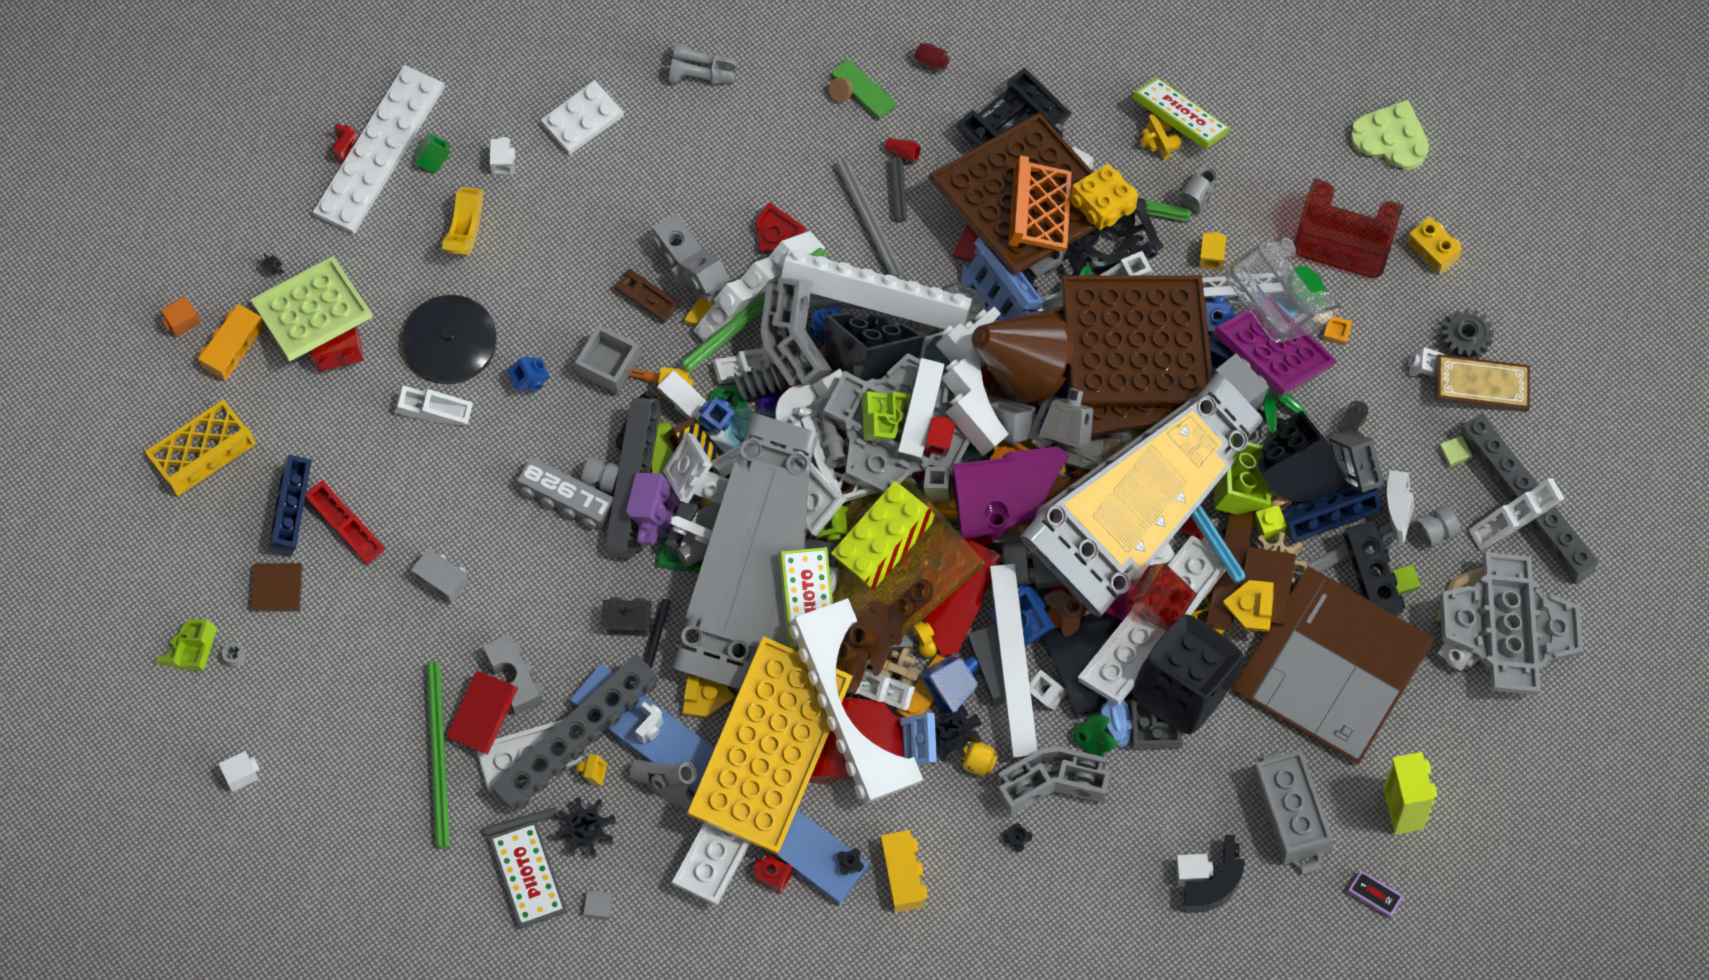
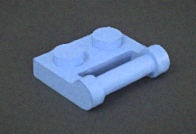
(919, 738)

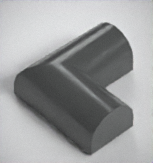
(1149, 732)

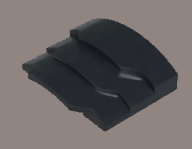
(1020, 101)
(1073, 655)

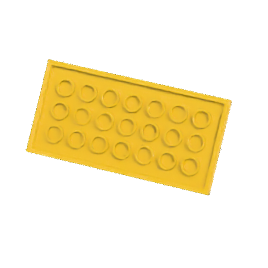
(765, 749)

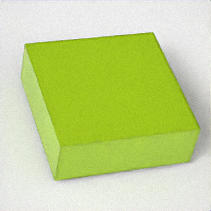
(1407, 580)

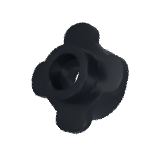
(272, 264)
(1017, 830)
(855, 866)

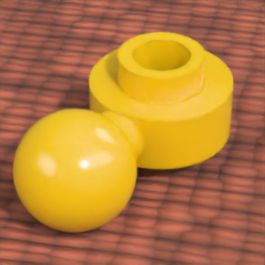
(927, 645)

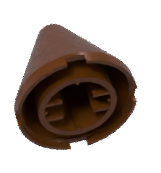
(1026, 354)

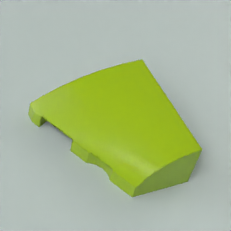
(882, 414)
(191, 646)

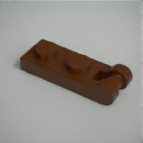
(646, 295)

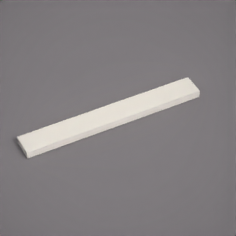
(1013, 660)

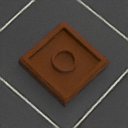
(277, 587)

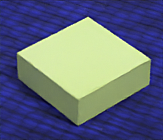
(1455, 451)

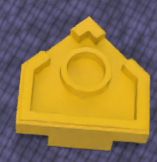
(1252, 605)
(704, 697)

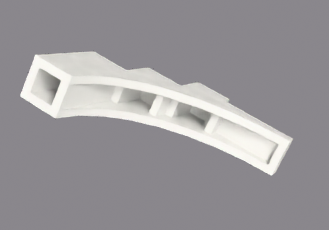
(753, 284)
(964, 378)

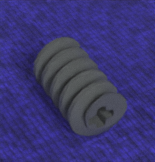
(759, 381)

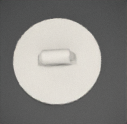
(798, 402)

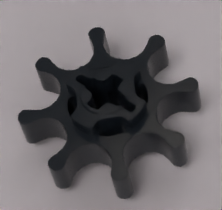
(955, 731)
(575, 827)

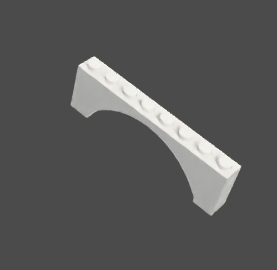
(872, 768)

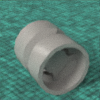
(600, 475)
(1440, 525)

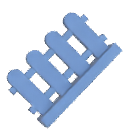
(1013, 288)

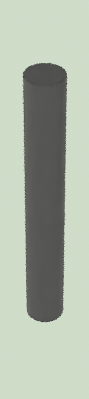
(520, 821)

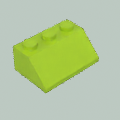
(1243, 486)

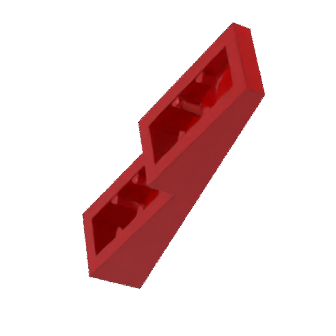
(344, 523)

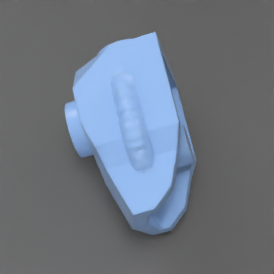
(1119, 721)

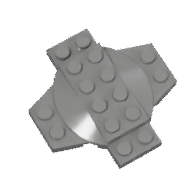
(879, 462)
(1510, 623)

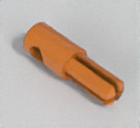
(645, 375)

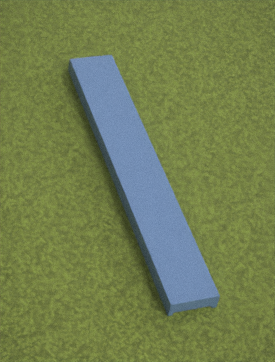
(806, 845)

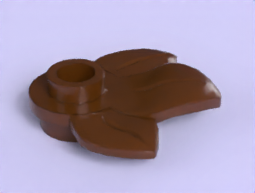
(1061, 612)

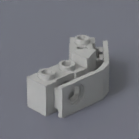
(690, 262)
(796, 355)
(1014, 417)
(1039, 781)

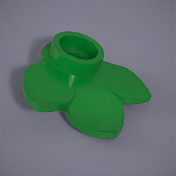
(1096, 740)

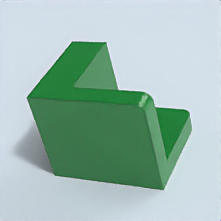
(432, 153)

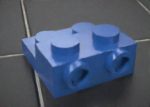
(1033, 616)

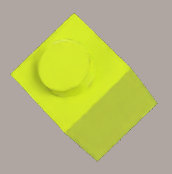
(1270, 523)

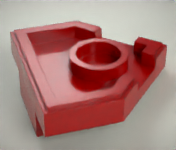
(775, 227)

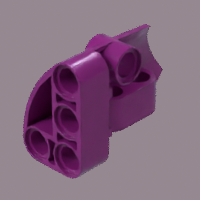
(1004, 490)

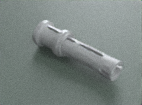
(832, 441)

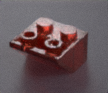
(1160, 596)

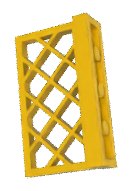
(210, 459)

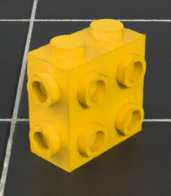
(1104, 197)

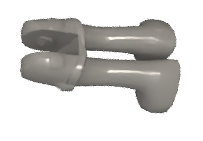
(716, 73)

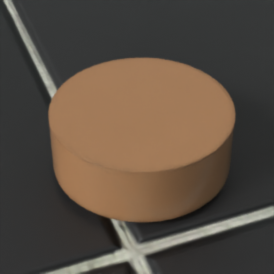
(840, 89)

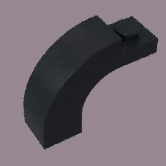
(1212, 894)

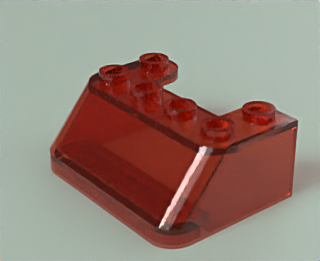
(1345, 237)

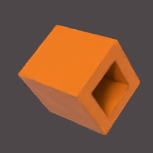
(180, 317)

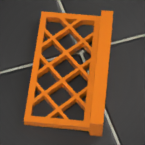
(1020, 205)

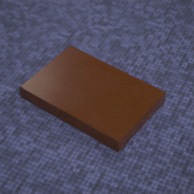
(1276, 568)

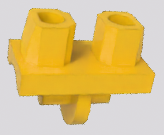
(1157, 139)

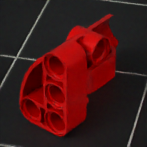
(957, 612)

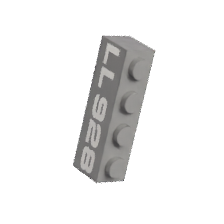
(566, 494)

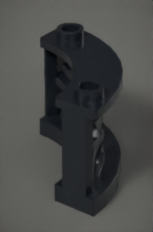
(1130, 242)

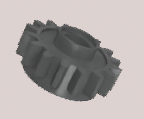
(1467, 323)

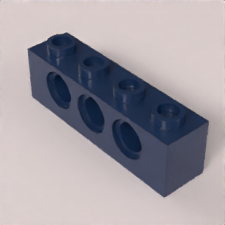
(289, 505)
(1330, 512)

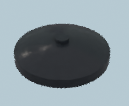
(449, 339)

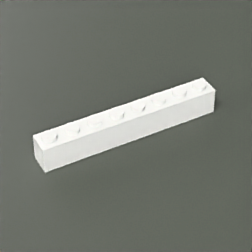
(878, 291)

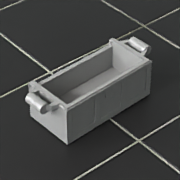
(1293, 809)

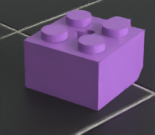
(652, 506)

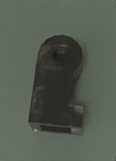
(1355, 417)

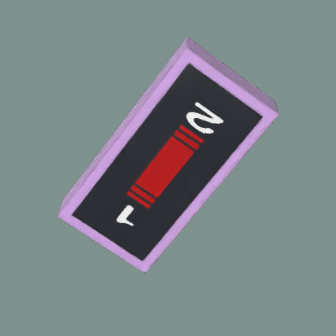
(1375, 894)

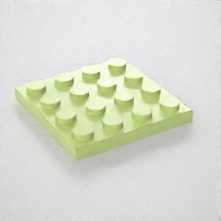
(311, 308)

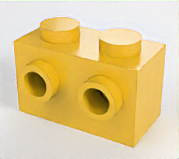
(1434, 245)

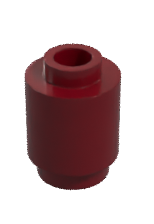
(932, 57)

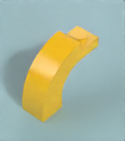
(465, 221)

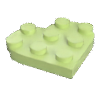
(1392, 135)

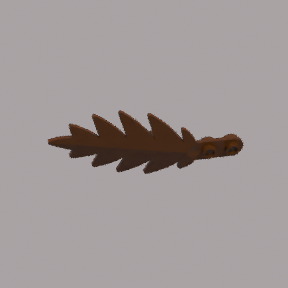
(874, 632)

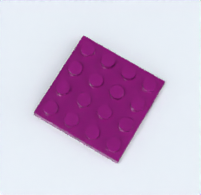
(1280, 364)

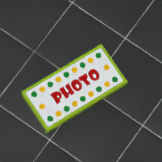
(1181, 113)
(804, 584)

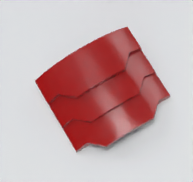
(874, 722)

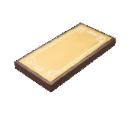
(1482, 383)

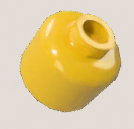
(979, 759)

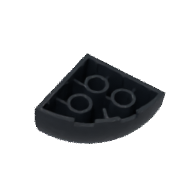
(868, 344)
(1300, 462)

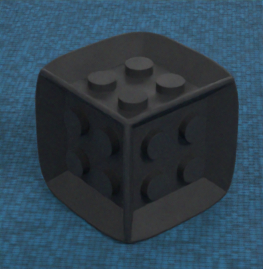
(1187, 674)

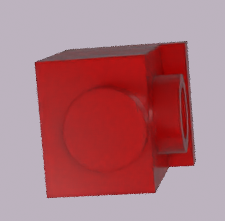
(775, 881)

